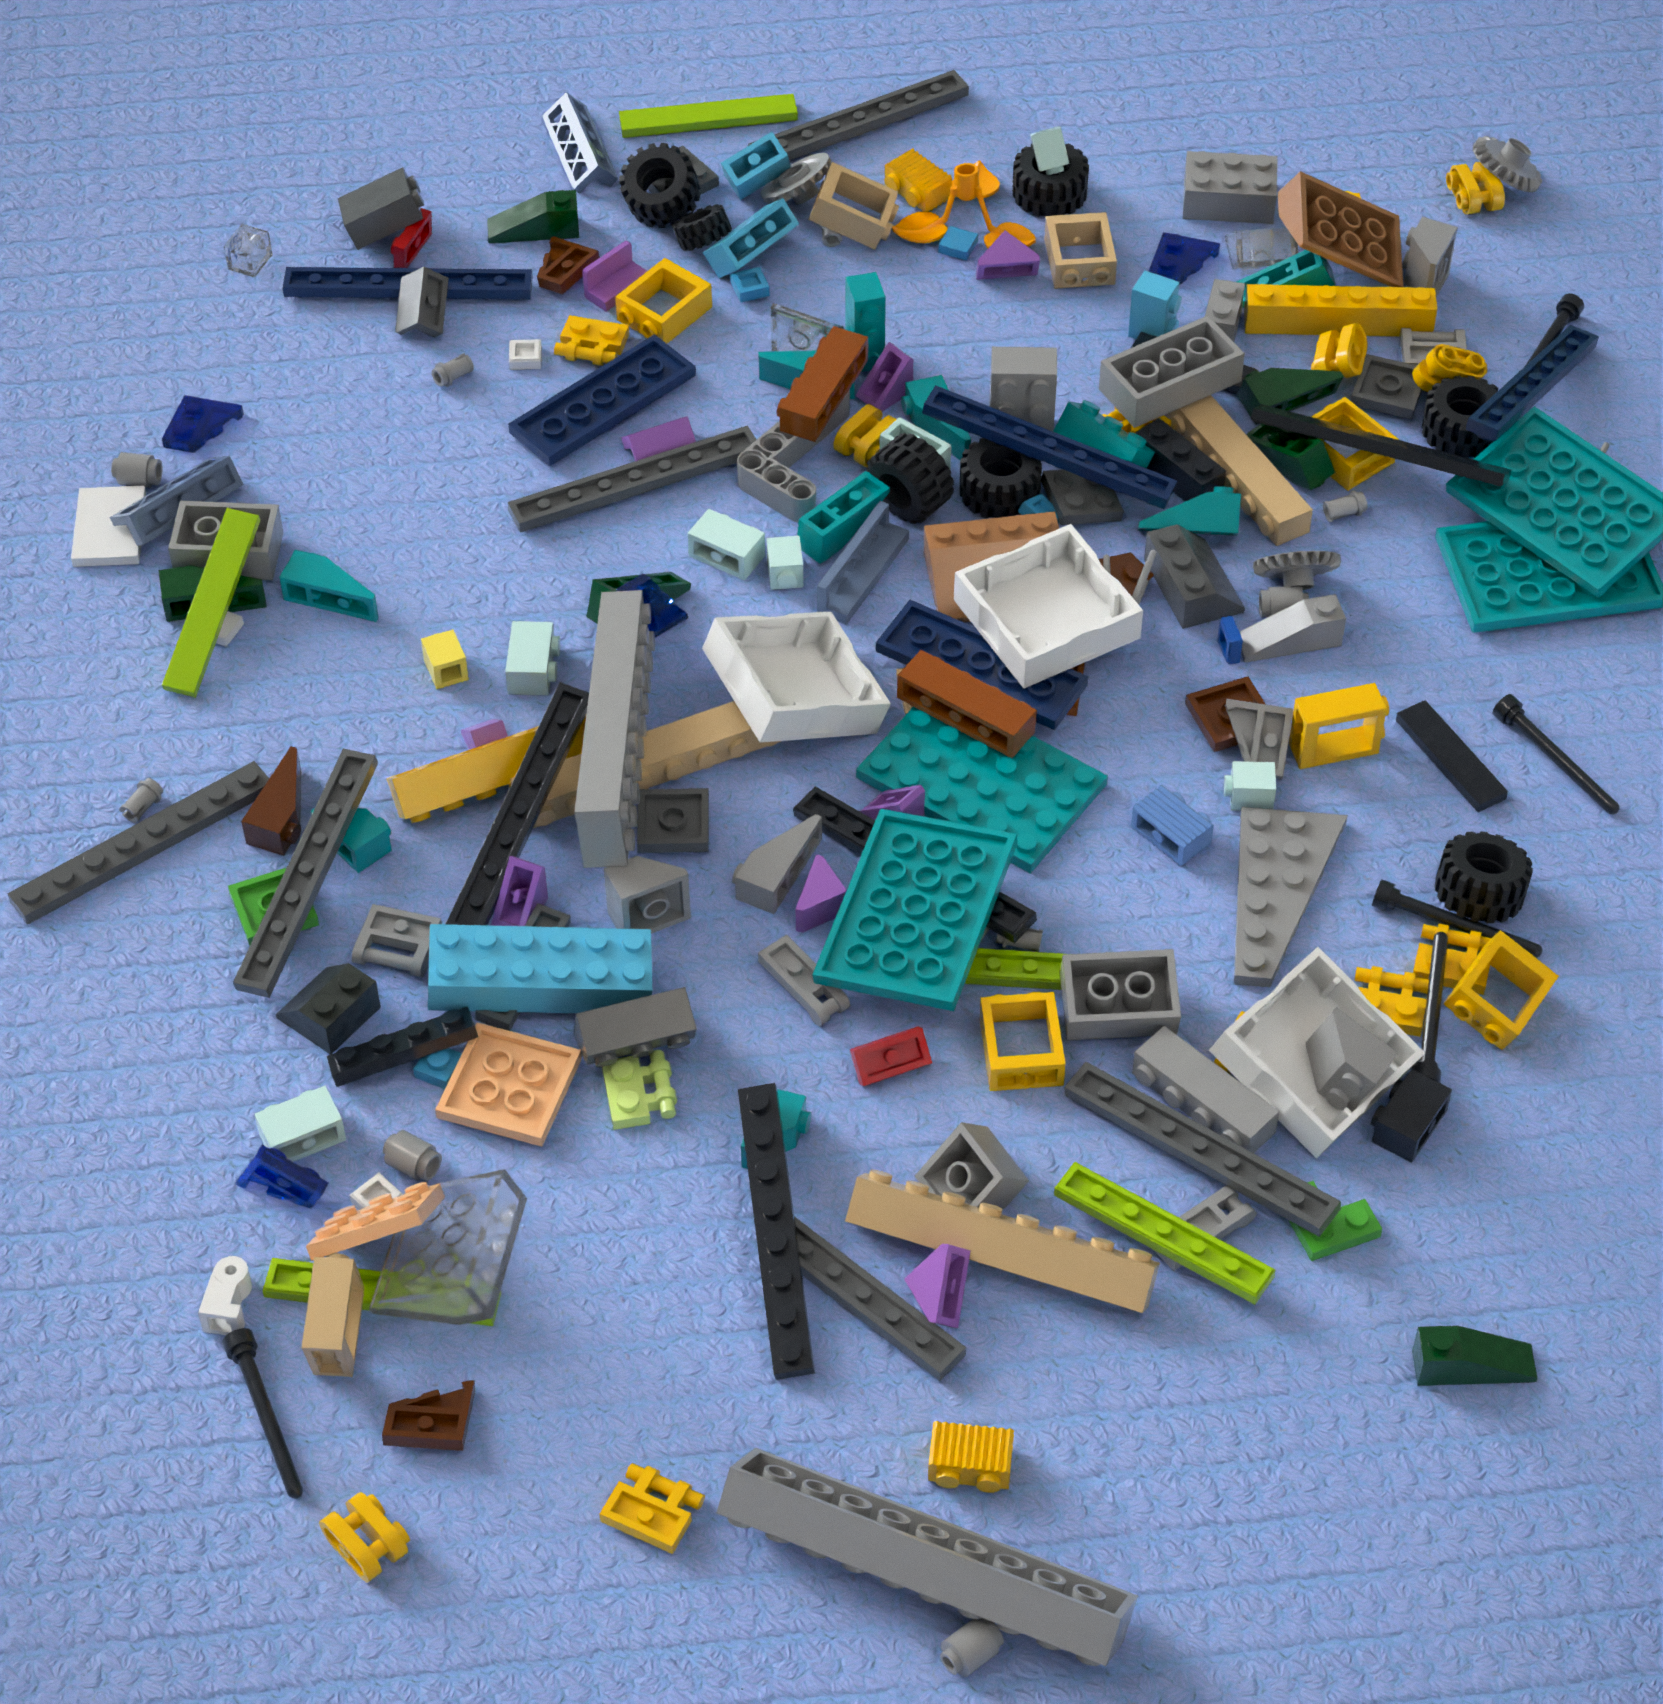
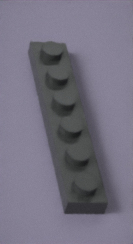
(877, 1305)

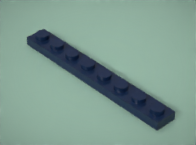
(385, 282)
(1531, 383)
(1049, 447)

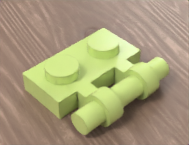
(627, 1095)

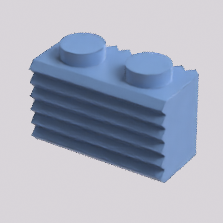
(1172, 825)

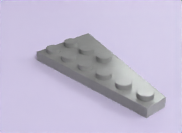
(1277, 875)

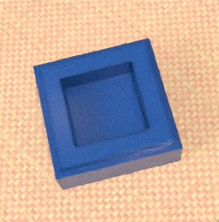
(1229, 640)

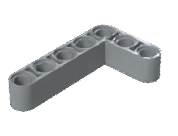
(766, 464)

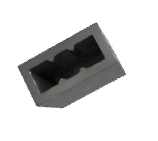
(381, 208)

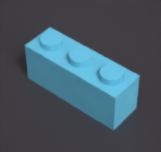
(751, 238)

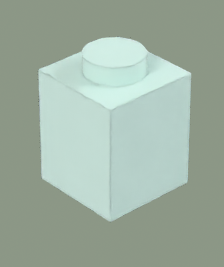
(1050, 150)
(785, 562)
(1251, 785)

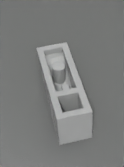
(1297, 629)
(776, 865)

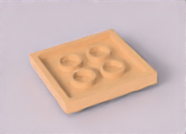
(509, 1084)
(380, 1219)

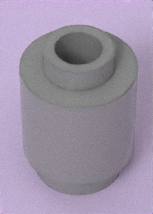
(137, 469)
(1278, 599)
(412, 1155)
(971, 1646)

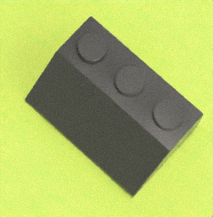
(1190, 577)
(635, 1027)

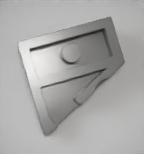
(1261, 731)

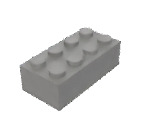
(1171, 371)

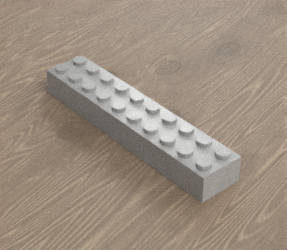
(615, 730)
(928, 1556)

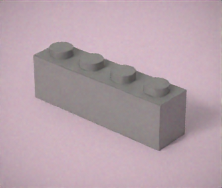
(1204, 1090)

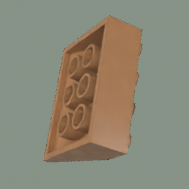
(1343, 228)
(965, 543)

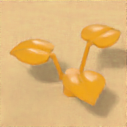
(969, 183)

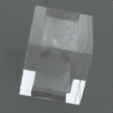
(248, 250)

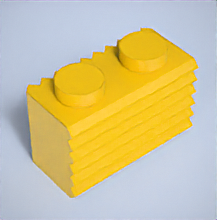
(918, 180)
(970, 1456)

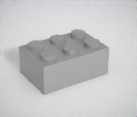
(1230, 187)
(1025, 383)
(198, 526)
(1119, 994)

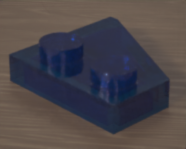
(1181, 256)
(197, 422)
(664, 611)
(283, 1177)

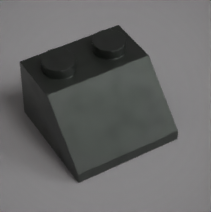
(332, 1006)

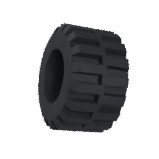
(653, 165)
(1051, 193)
(1448, 412)
(916, 477)
(997, 479)
(1483, 877)

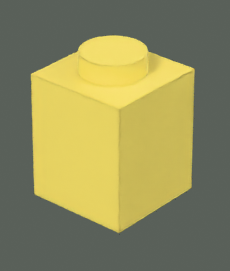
(444, 659)

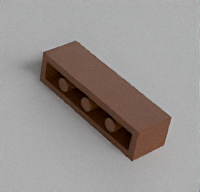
(823, 383)
(966, 703)

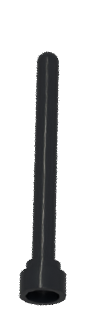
(1567, 310)
(1510, 711)
(1389, 897)
(1427, 1064)
(241, 1348)

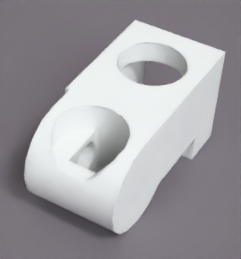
(222, 1300)

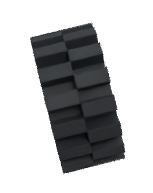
(702, 227)

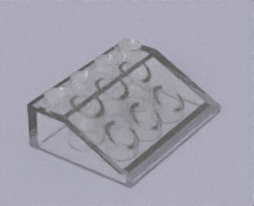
(457, 1257)

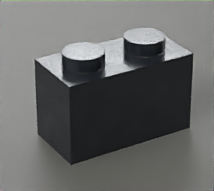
(1410, 1115)

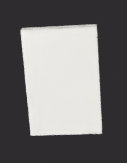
(95, 537)

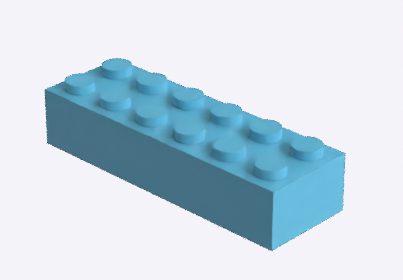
(536, 967)

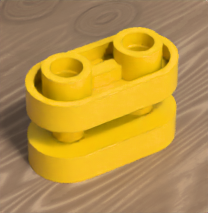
(1475, 188)
(1341, 351)
(1448, 362)
(862, 434)
(368, 1515)

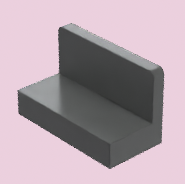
(422, 302)

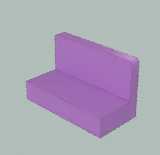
(610, 276)
(659, 438)

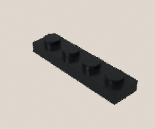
(402, 1046)

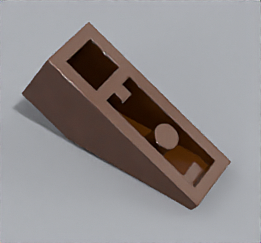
(275, 814)

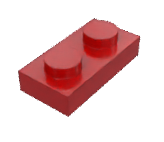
(411, 241)
(890, 1056)

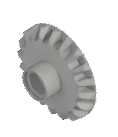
(1508, 162)
(798, 180)
(1297, 567)

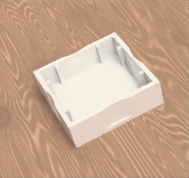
(1047, 606)
(795, 676)
(1271, 1056)

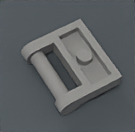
(1417, 344)
(397, 930)

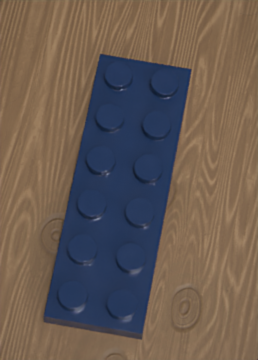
(601, 400)
(966, 649)

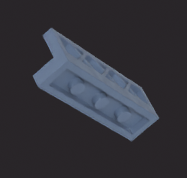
(582, 136)
(158, 510)
(861, 565)

